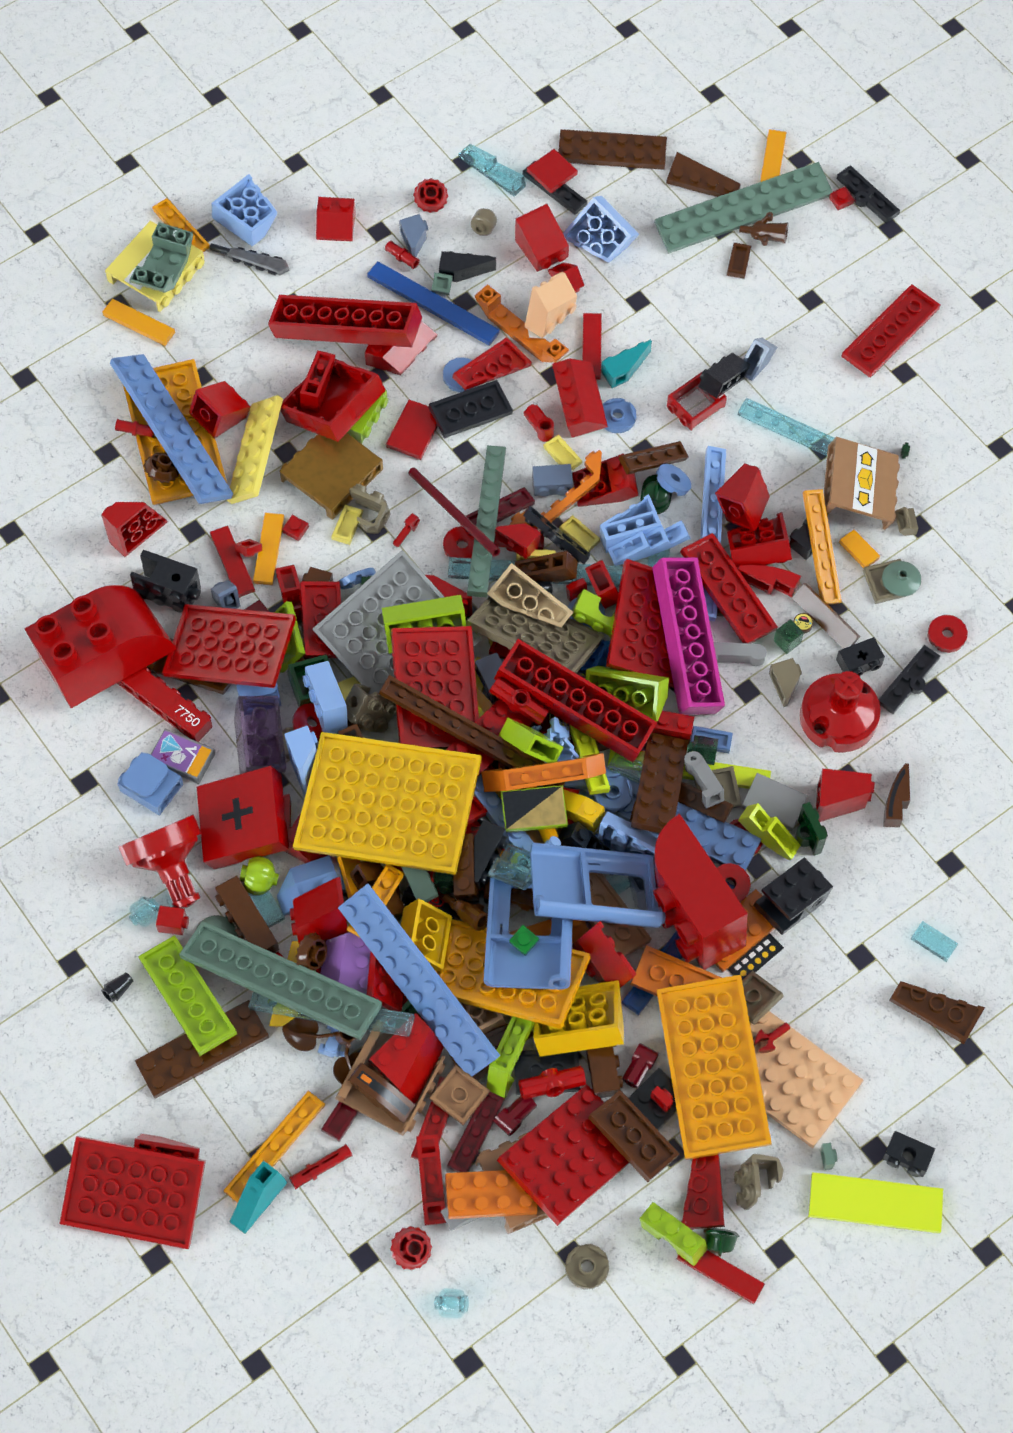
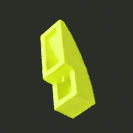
(770, 830)

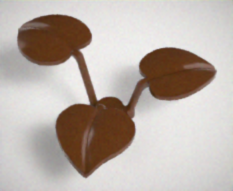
(302, 1036)

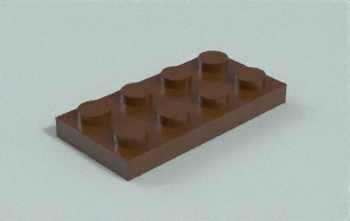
(633, 1136)

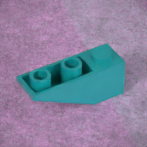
(623, 365)
(257, 1196)

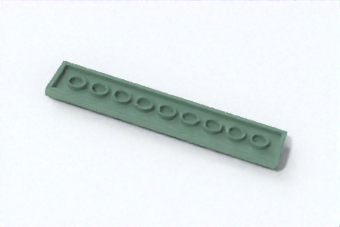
(743, 207)
(281, 980)

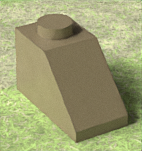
(785, 678)

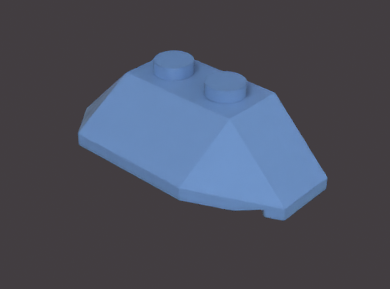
(305, 878)

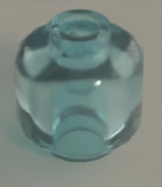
(144, 911)
(451, 1303)

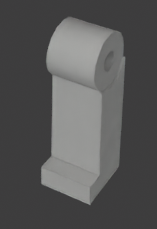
(740, 653)
(711, 788)

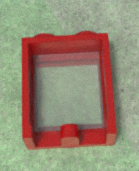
(693, 404)

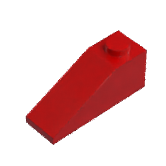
(316, 381)
(166, 1145)

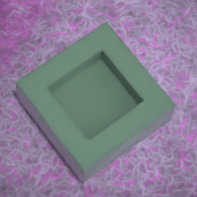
(442, 283)
(828, 1156)

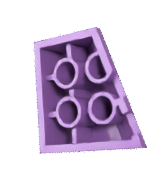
(347, 961)

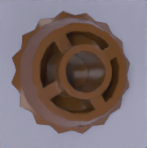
(161, 468)
(311, 952)

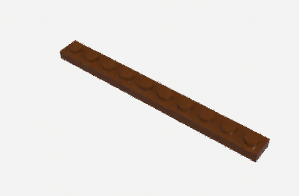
(457, 725)

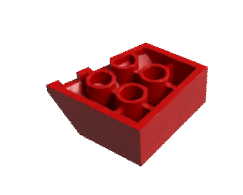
(409, 1060)

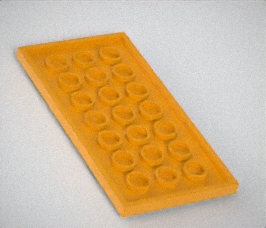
(181, 382)
(465, 978)
(713, 1067)

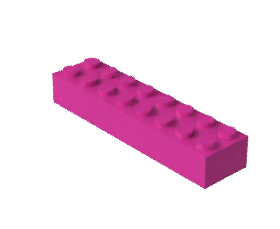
(688, 636)

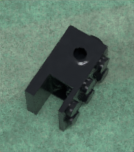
(169, 581)
(793, 896)

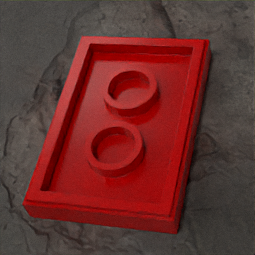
(413, 430)

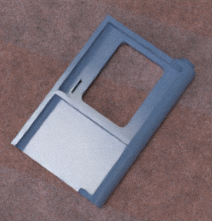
(564, 891)
(506, 967)

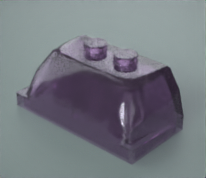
(259, 733)

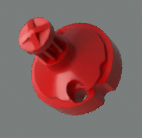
(842, 709)
(165, 853)

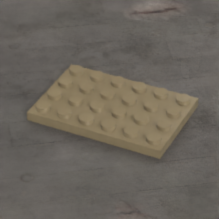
(566, 645)

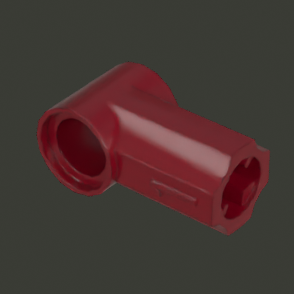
(642, 1061)
(511, 1118)

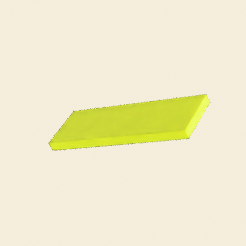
(876, 1202)

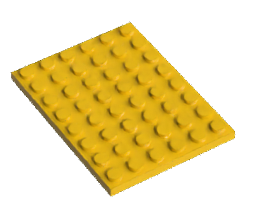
(388, 803)

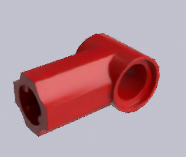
(540, 422)

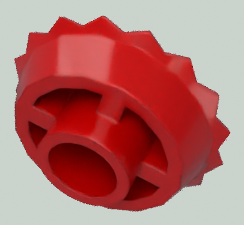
(430, 195)
(411, 1248)

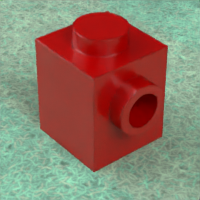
(172, 920)

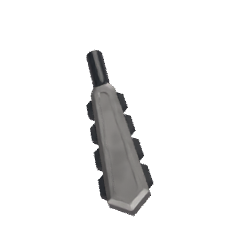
(263, 261)

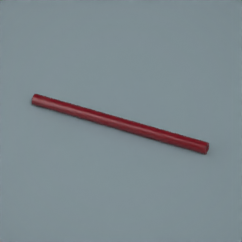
(454, 512)

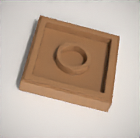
(459, 1095)

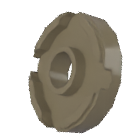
(584, 1279)

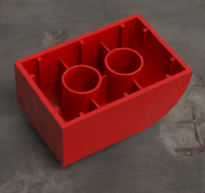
(98, 641)
(696, 898)

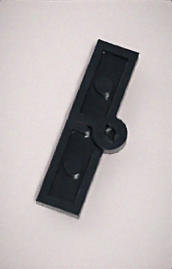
(867, 194)
(556, 535)
(909, 680)

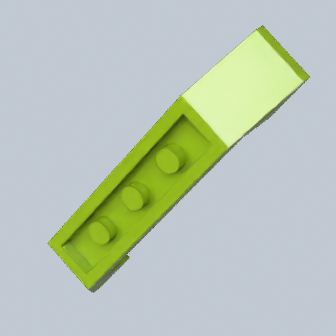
(510, 1048)

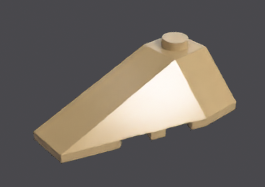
(524, 595)

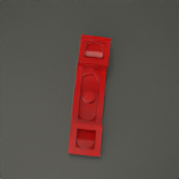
(431, 1178)

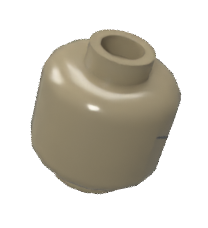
(483, 221)

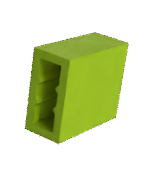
(530, 741)

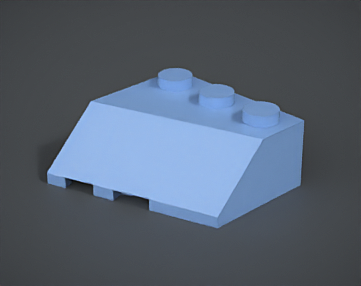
(244, 211)
(621, 837)

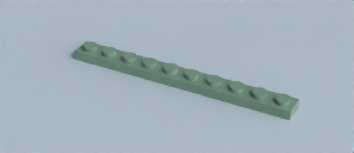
(486, 520)

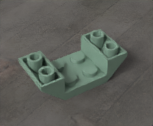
(165, 259)

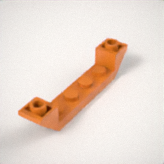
(513, 326)
(593, 464)
(544, 773)

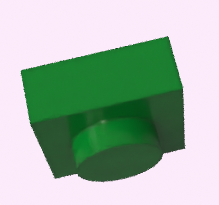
(524, 940)

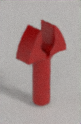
(410, 524)
(761, 1036)

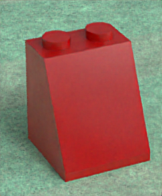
(541, 238)
(218, 408)
(744, 497)
(842, 792)
(319, 912)

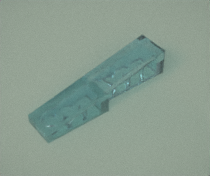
(488, 166)

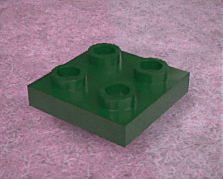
(810, 824)

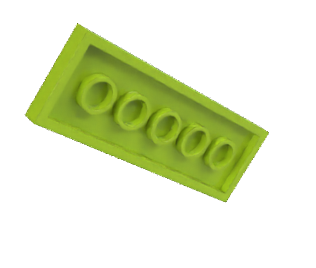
(187, 996)

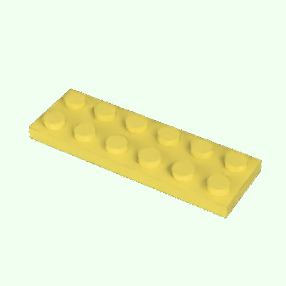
(255, 449)

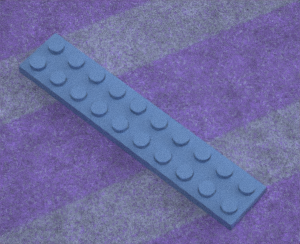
(171, 429)
(720, 840)
(418, 981)

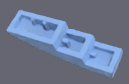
(649, 544)

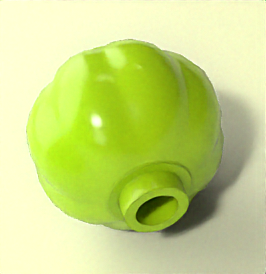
(258, 875)

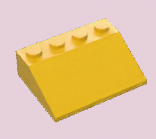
(591, 1023)

